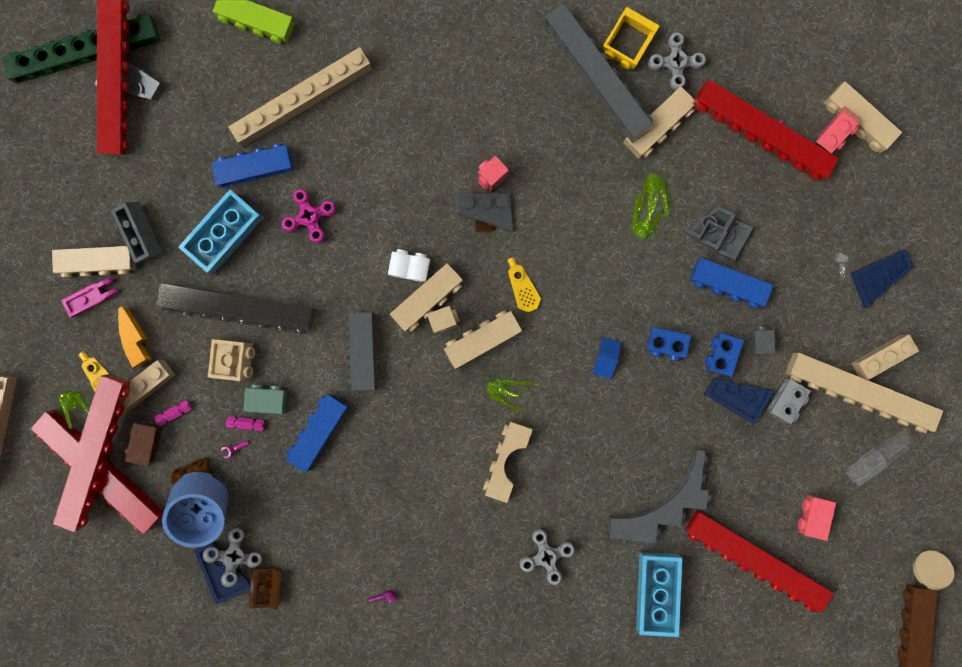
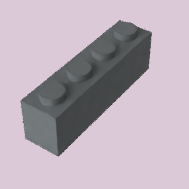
(362, 351)

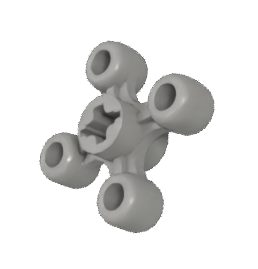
(681, 57)
(554, 552)
(223, 556)

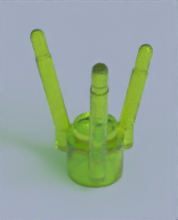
(652, 185)
(643, 228)
(496, 389)
(68, 402)

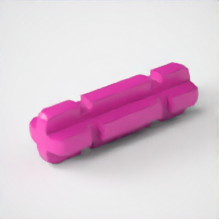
(172, 413)
(245, 423)

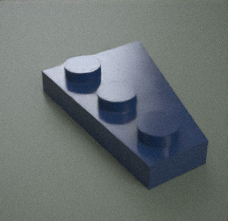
(878, 276)
(740, 399)
(213, 574)

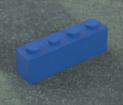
(252, 166)
(731, 283)
(317, 432)

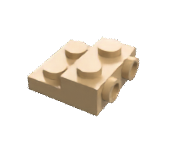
(231, 360)

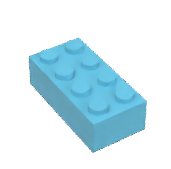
(220, 232)
(659, 594)

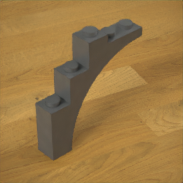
(689, 494)

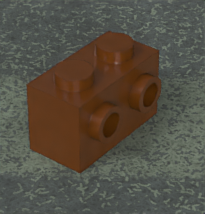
(143, 443)

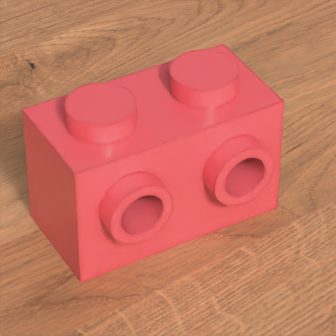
(838, 129)
(492, 174)
(816, 517)

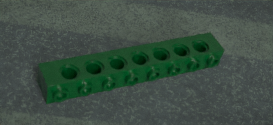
(16, 60)

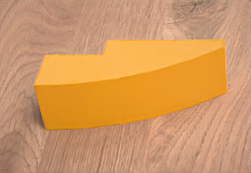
(132, 338)

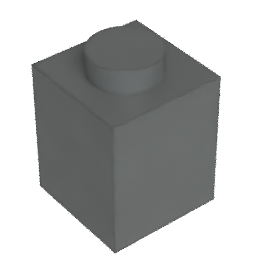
(762, 341)

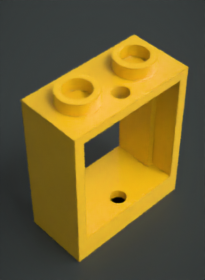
(640, 23)

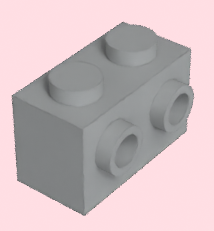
(788, 401)

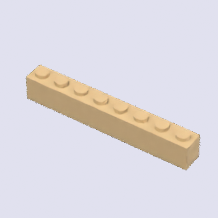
(300, 97)
(864, 392)

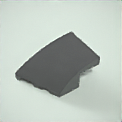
(718, 233)

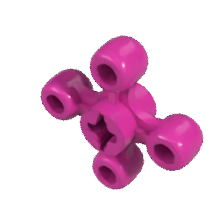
(302, 220)

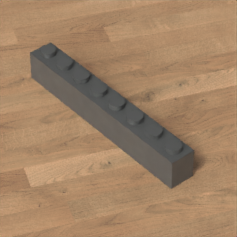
(598, 73)

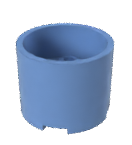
(193, 523)

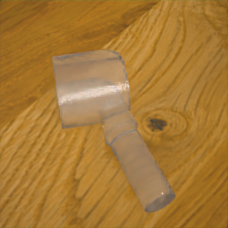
(842, 260)

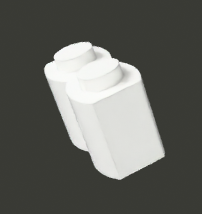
(409, 266)

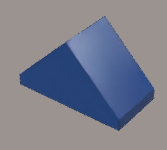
(607, 358)

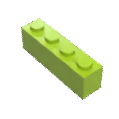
(255, 18)

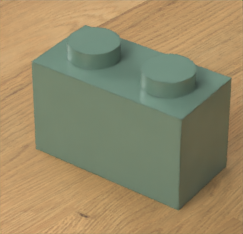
(265, 400)

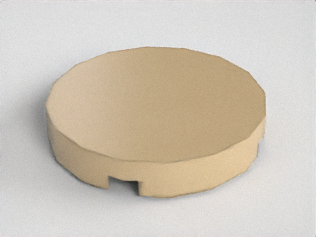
(933, 570)

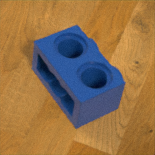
(668, 339)
(729, 357)

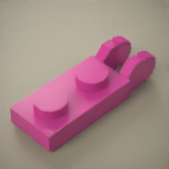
(88, 298)

